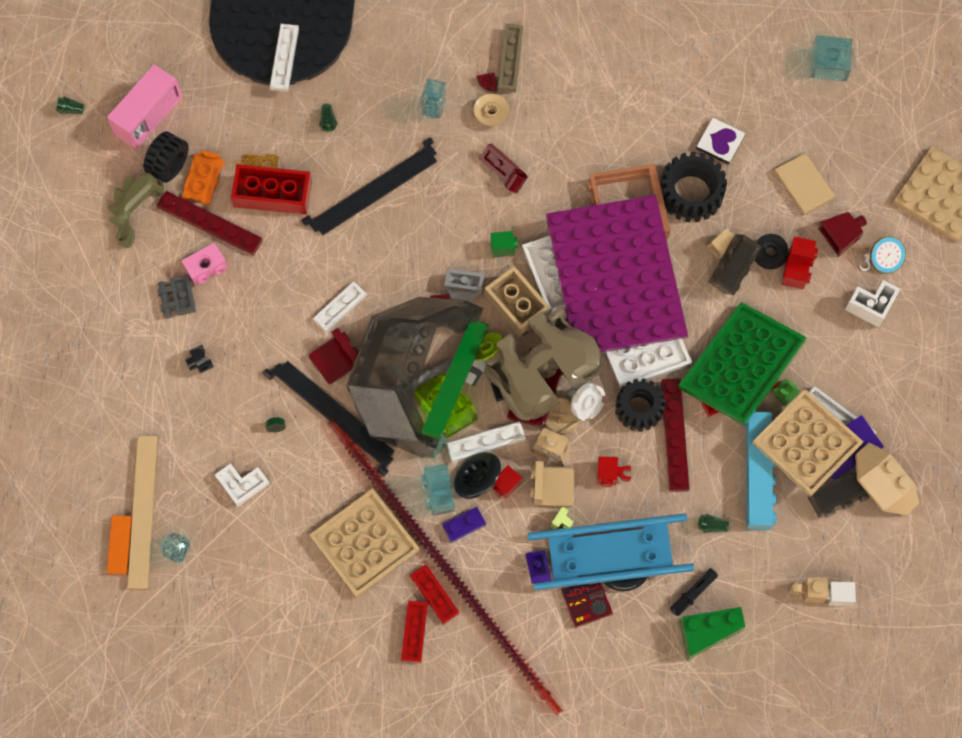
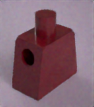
(842, 231)

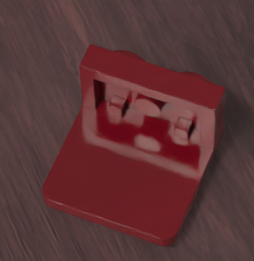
(334, 357)

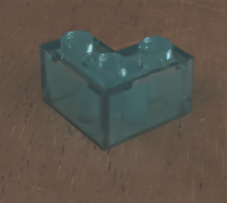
(438, 487)

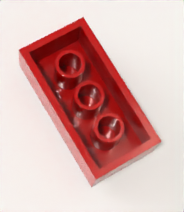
(271, 189)

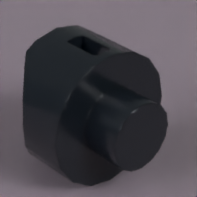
(198, 360)

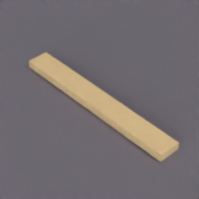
(143, 513)

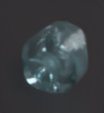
(175, 547)

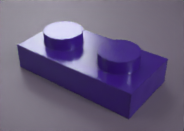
(464, 524)
(538, 566)

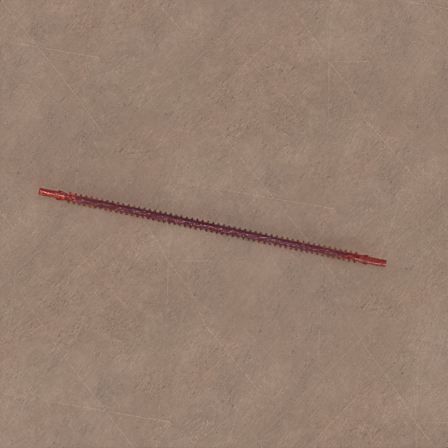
(421, 536)

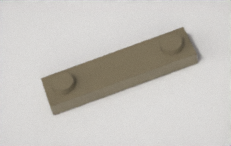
(510, 58)

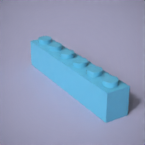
(759, 477)

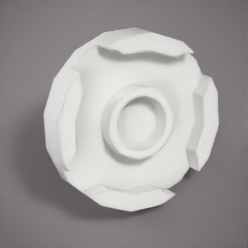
(586, 401)

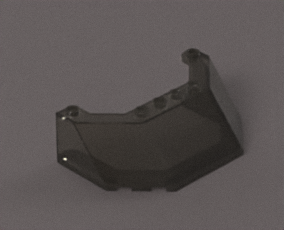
(392, 363)

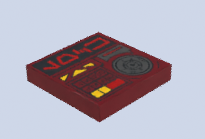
(586, 603)

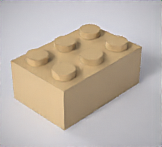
(515, 300)

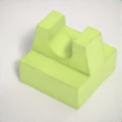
(561, 520)

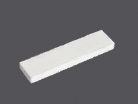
(284, 57)
(486, 441)

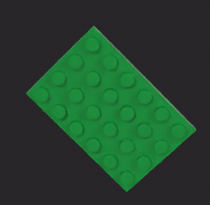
(742, 363)

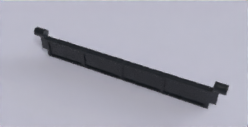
(374, 190)
(332, 410)

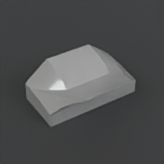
(463, 284)

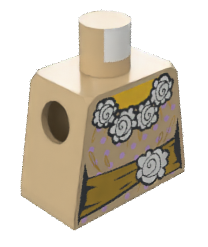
(552, 446)

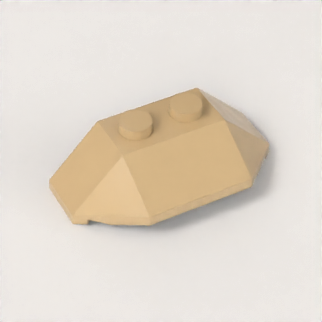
(885, 480)

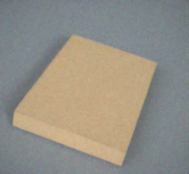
(804, 184)

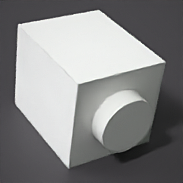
(841, 594)

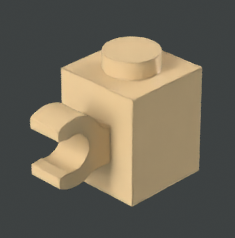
(720, 244)
(814, 590)

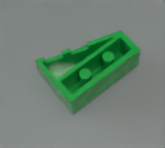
(708, 629)

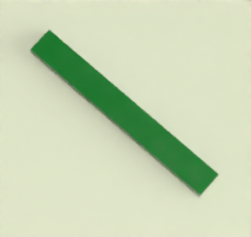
(454, 380)

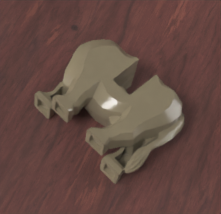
(523, 377)

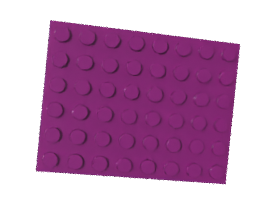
(617, 273)

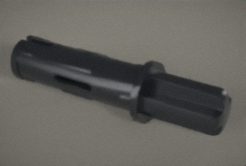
(693, 592)

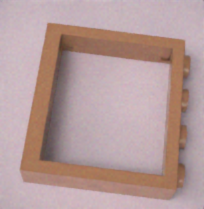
(628, 174)

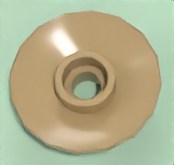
(493, 103)

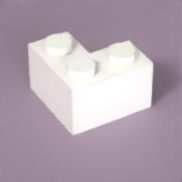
(870, 306)

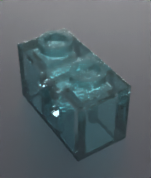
(434, 99)

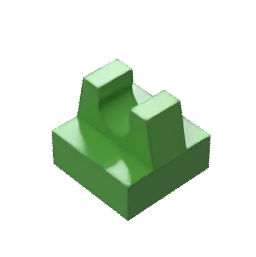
(786, 392)

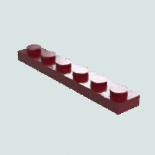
(209, 223)
(675, 436)

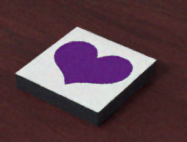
(720, 141)

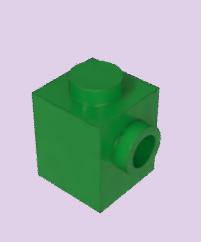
(503, 243)

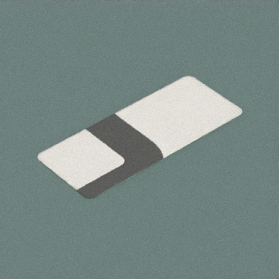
(475, 372)

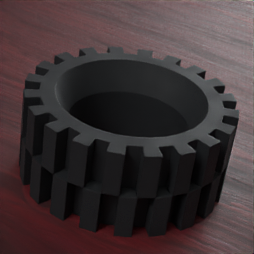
(695, 167)

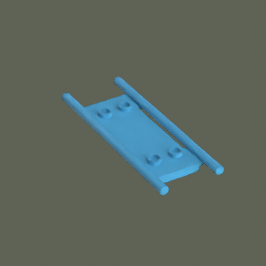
(610, 555)

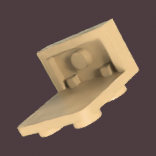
(552, 486)

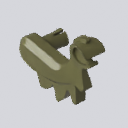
(128, 200)

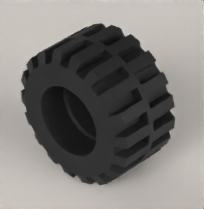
(166, 156)
(640, 390)

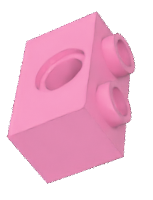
(209, 255)

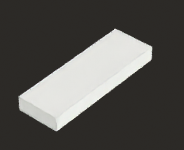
(339, 307)

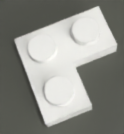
(241, 488)

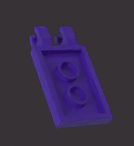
(866, 434)

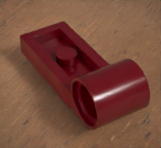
(504, 167)

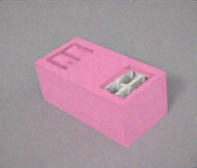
(144, 106)

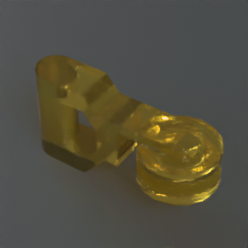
(248, 159)

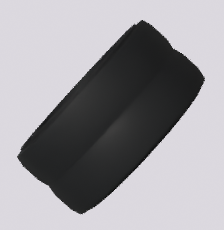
(778, 244)

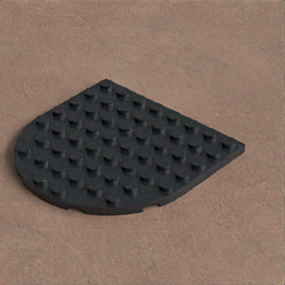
(248, 34)

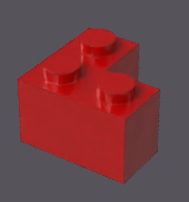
(799, 260)

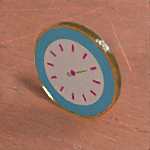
(887, 254)

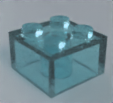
(831, 58)

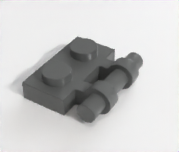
(182, 295)

